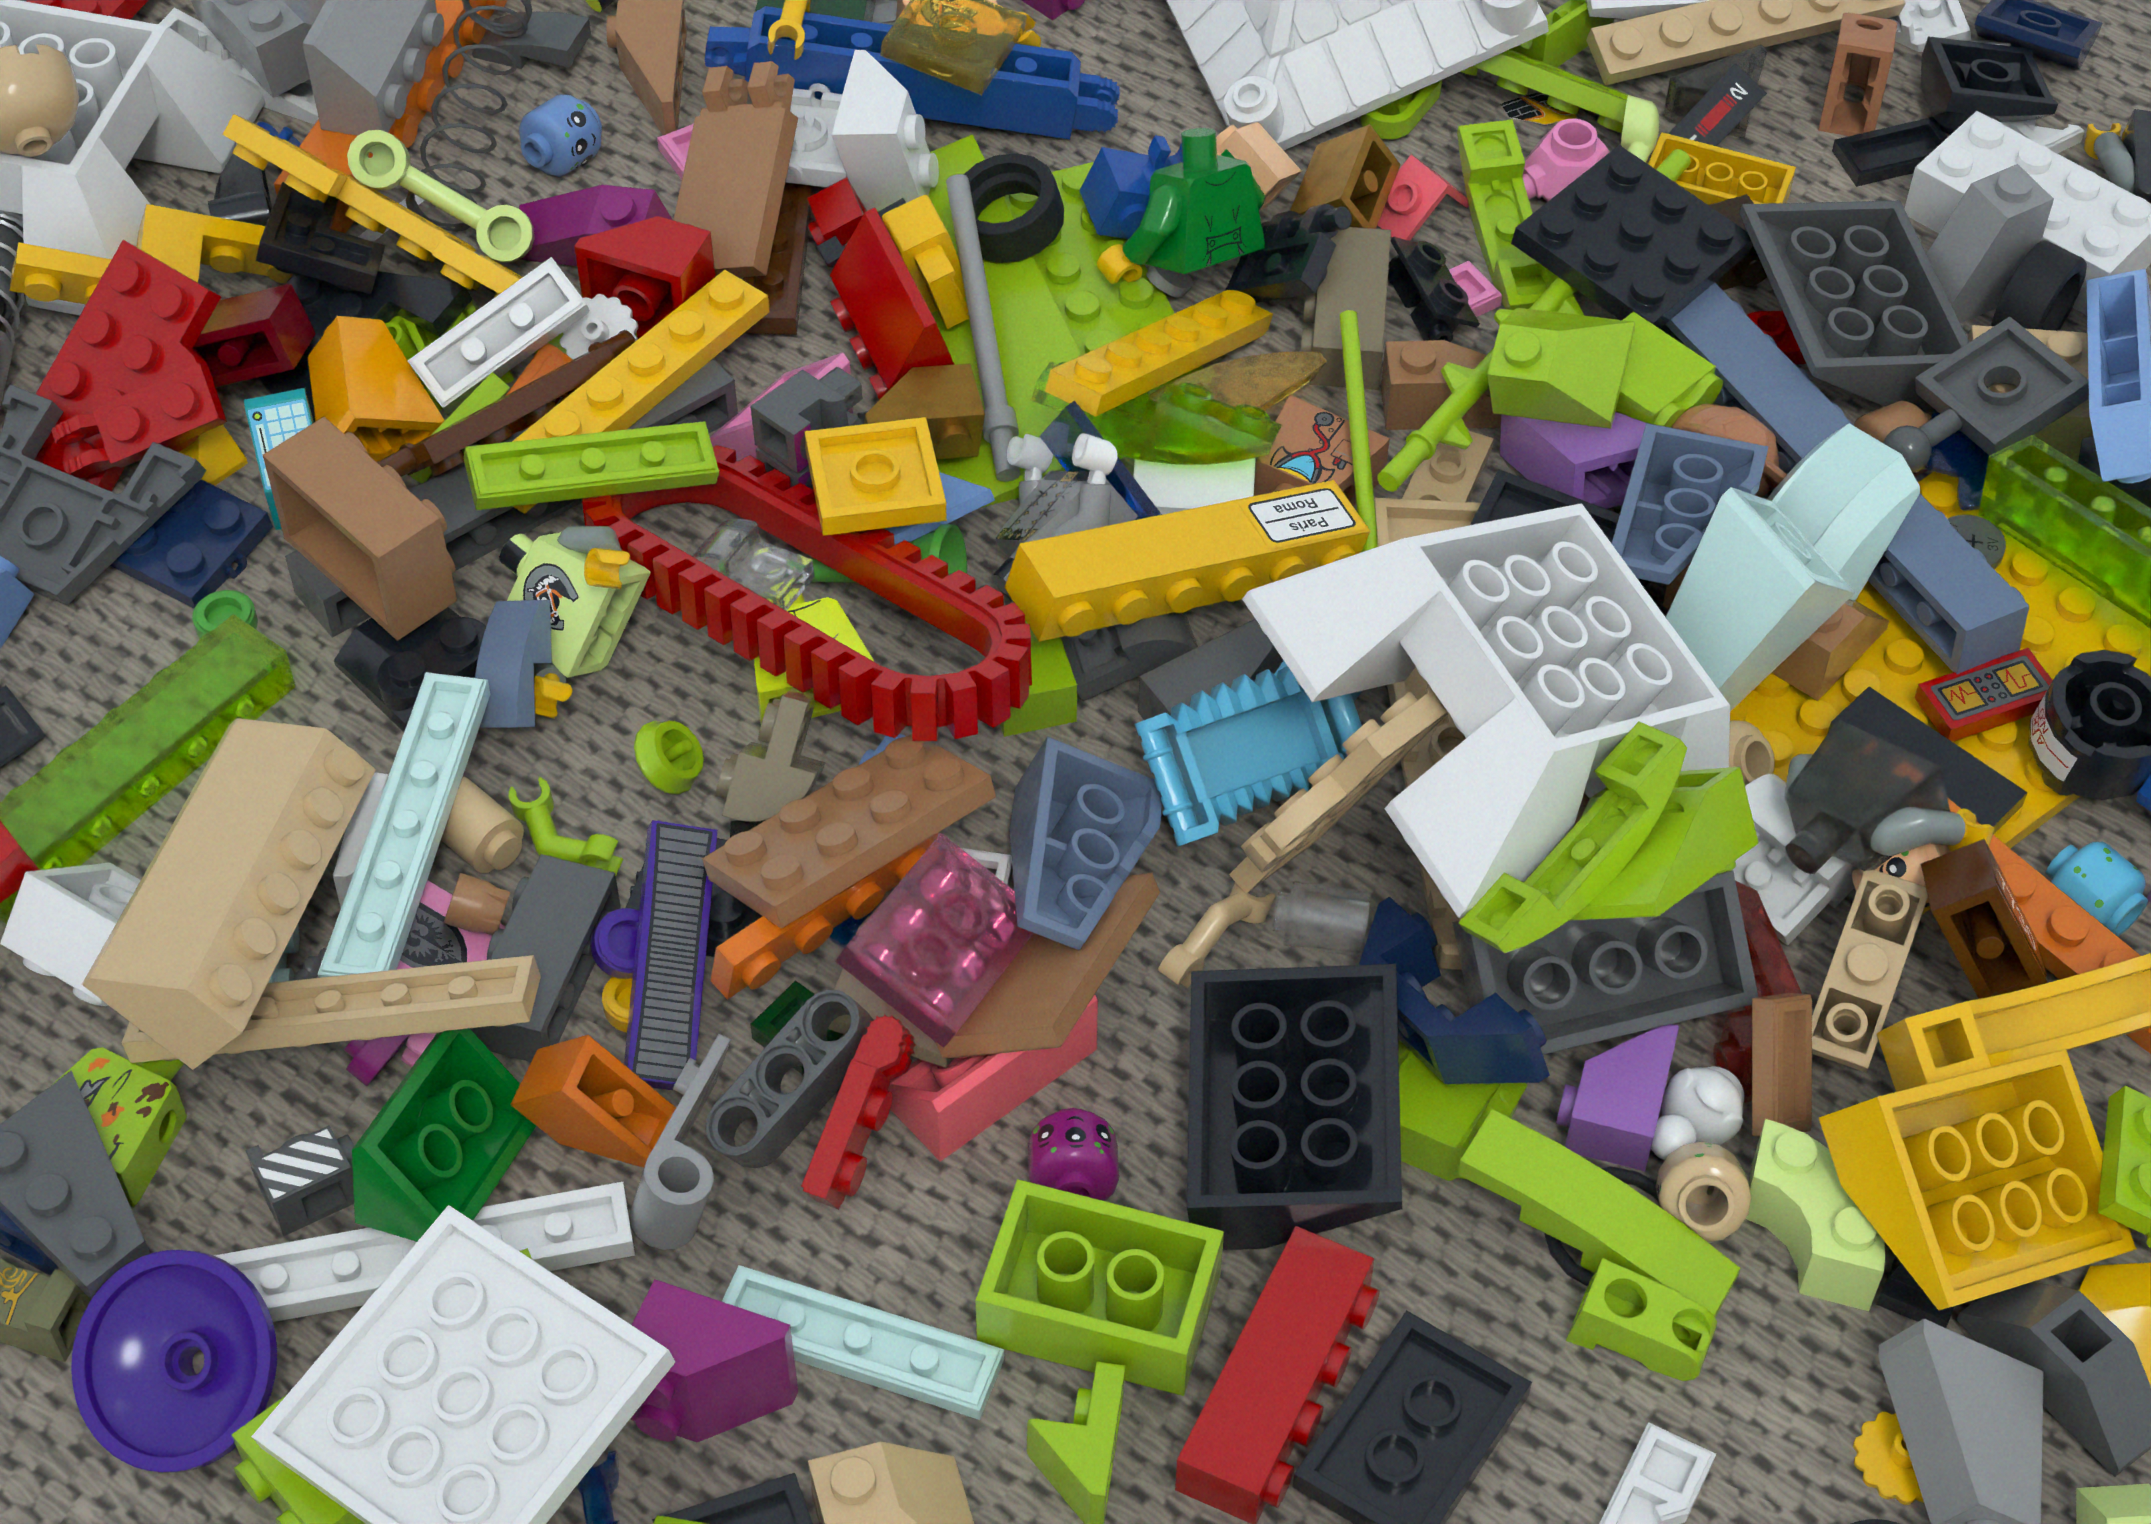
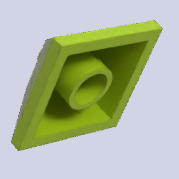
(1559, 366)

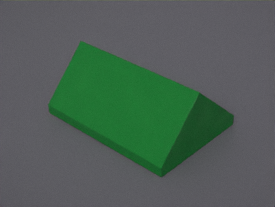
(438, 1139)

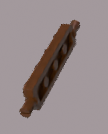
(491, 422)

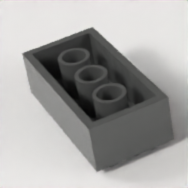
(1622, 973)

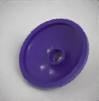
(138, 1354)

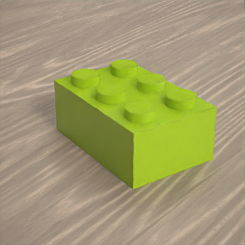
(1100, 1285)

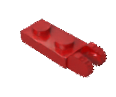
(158, 413)
(858, 1108)

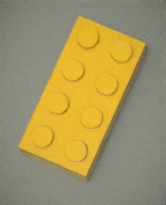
(1726, 174)

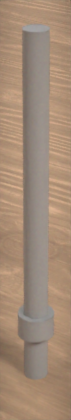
(1000, 419)

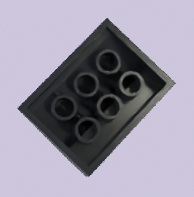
(1293, 1100)

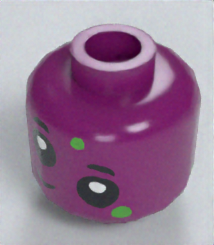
(1074, 1154)

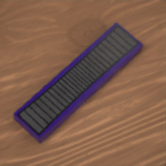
(669, 953)

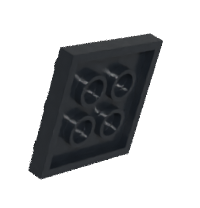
(1632, 239)

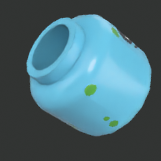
(2101, 884)

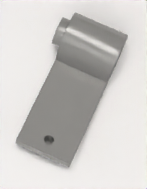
(675, 1175)

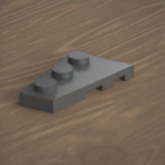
(65, 1188)

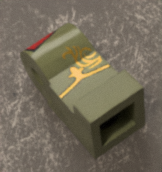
(34, 1309)

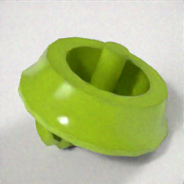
(668, 755)

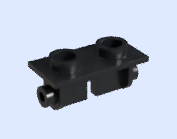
(1423, 278)

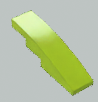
(1594, 1211)

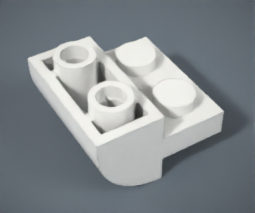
(1785, 890)

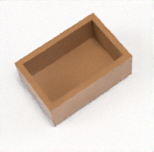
(362, 527)

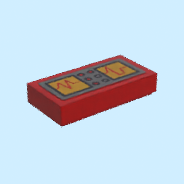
(1984, 695)

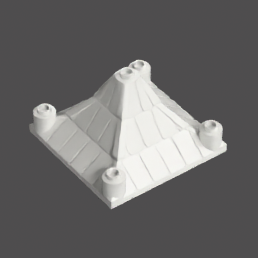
(1330, 61)

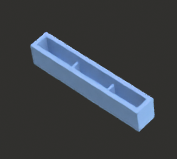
(2120, 374)

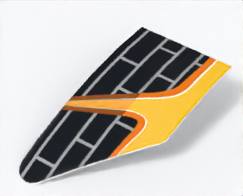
(1535, 109)

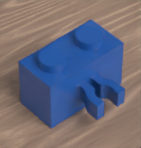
(1120, 186)

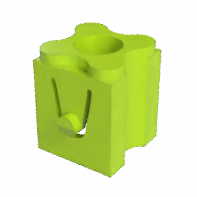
(1663, 377)

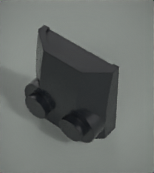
(1983, 78)
(394, 670)

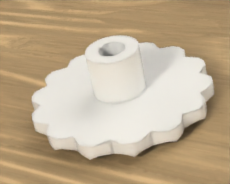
(602, 322)

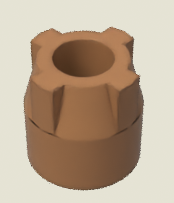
(476, 905)

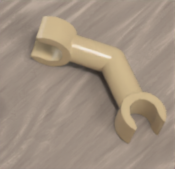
(1191, 954)

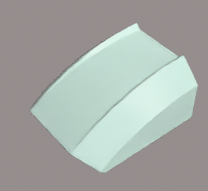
(1849, 501)

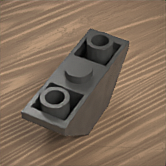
(2088, 1365)

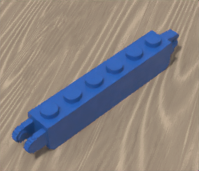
(1031, 93)

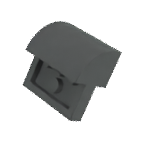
(1122, 652)

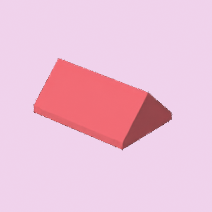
(974, 1092)

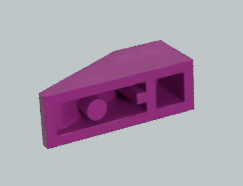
(585, 212)

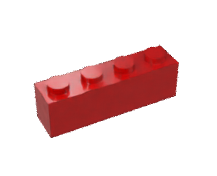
(1275, 1376)

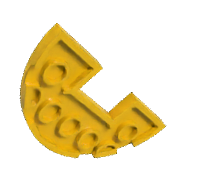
(369, 207)

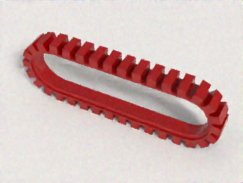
(809, 654)

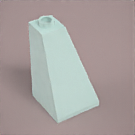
(1752, 594)

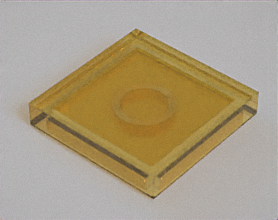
(954, 39)

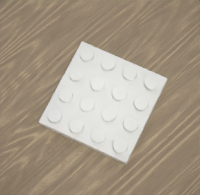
(464, 1389)

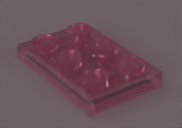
(938, 940)

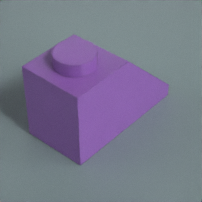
(1619, 1099)

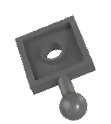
(1992, 420)

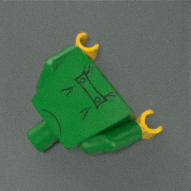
(1194, 214)

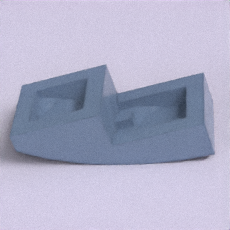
(511, 644)

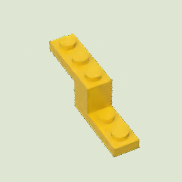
(167, 234)

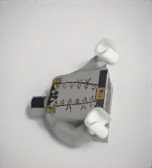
(1062, 499)

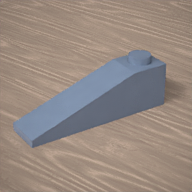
(1675, 495)
(1076, 838)

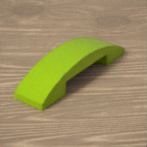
(1498, 204)
(1593, 853)

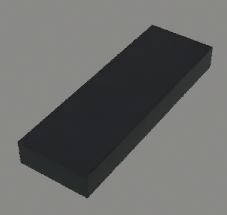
(1966, 778)

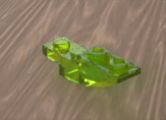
(1180, 427)

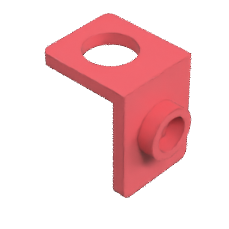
(1414, 198)

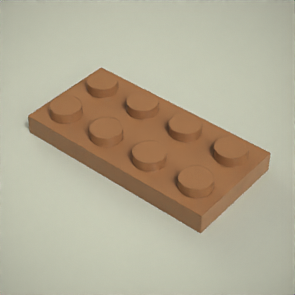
(847, 829)

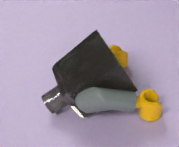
(1869, 803)

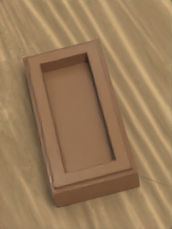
(1782, 1061)

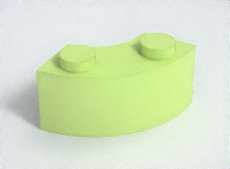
(1808, 1210)

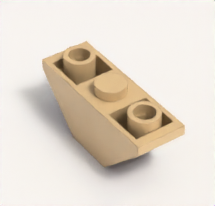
(1866, 968)

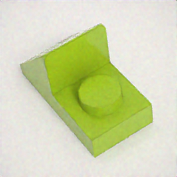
(1082, 1454)

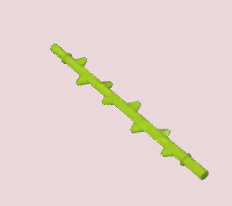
(1470, 384)

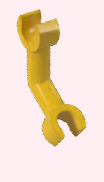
(790, 25)

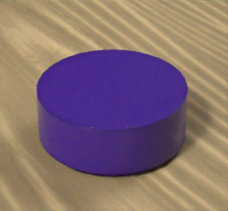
(615, 942)

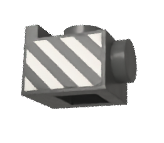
(305, 1178)

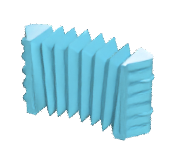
(1241, 749)

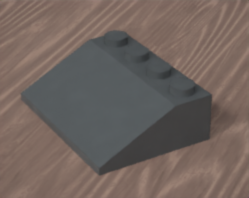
(1856, 293)

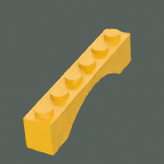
(2019, 1024)

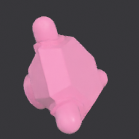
(1561, 158)

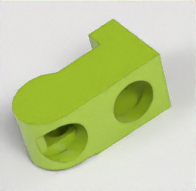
(1643, 1322)

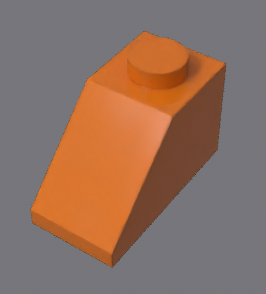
(592, 1101)

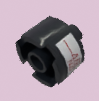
(2095, 727)

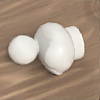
(1699, 1107)

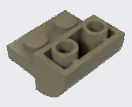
(773, 775)

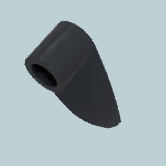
(242, 193)

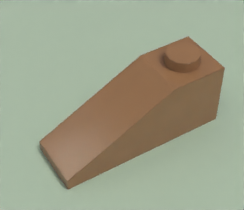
(652, 54)
(1416, 388)

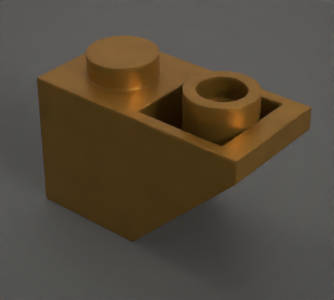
(947, 400)

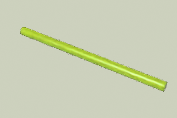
(1358, 424)

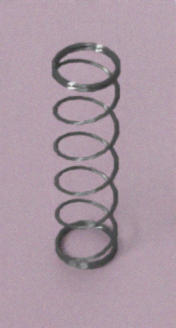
(497, 28)

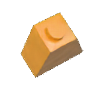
(369, 387)

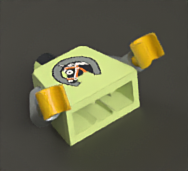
(590, 598)

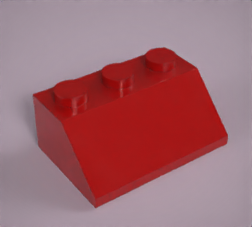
(884, 307)

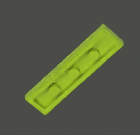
(590, 465)

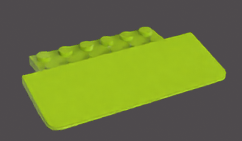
(1040, 307)

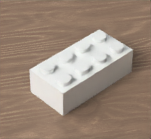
(2087, 212)

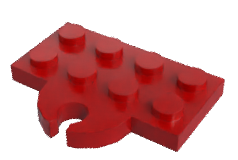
(127, 336)

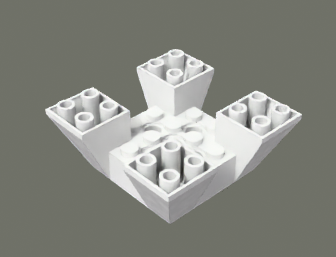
(139, 98)
(1534, 653)

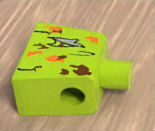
(133, 1112)

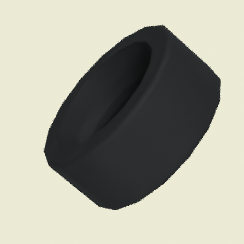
(1028, 233)
(2042, 288)

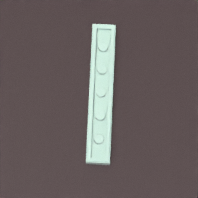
(407, 827)

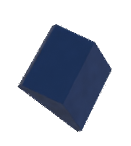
(2039, 27)

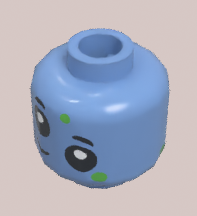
(560, 135)

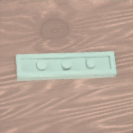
(874, 1343)

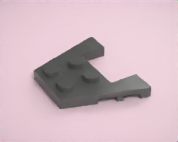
(62, 526)

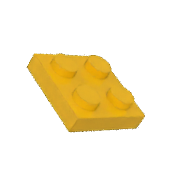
(875, 476)

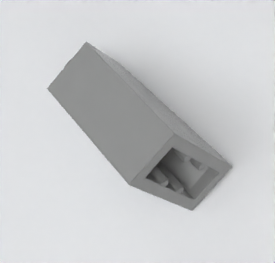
(1989, 239)
(1967, 1425)

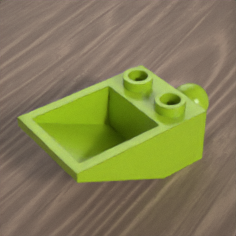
(1695, 838)

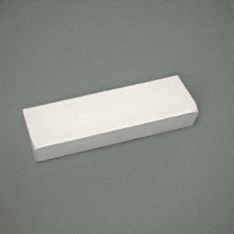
(499, 334)

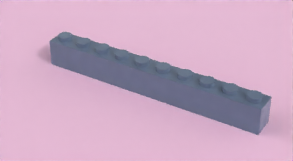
(1928, 567)

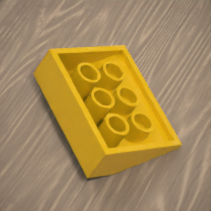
(1980, 1177)

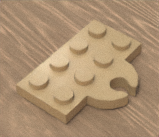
(1337, 787)

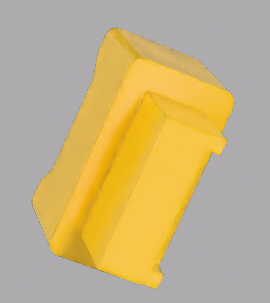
(929, 257)

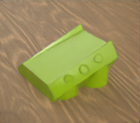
(1444, 1118)

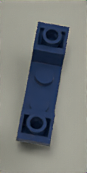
(1478, 1046)

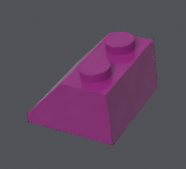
(725, 1365)

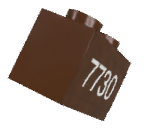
(1983, 921)

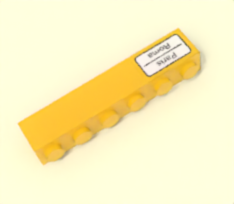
(1180, 559)

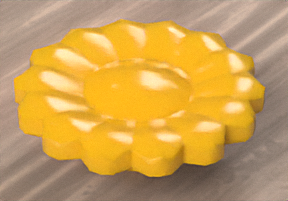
(1886, 1460)

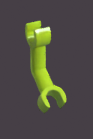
(537, 814)

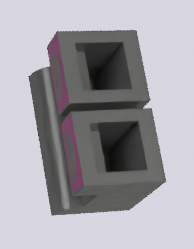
(797, 407)

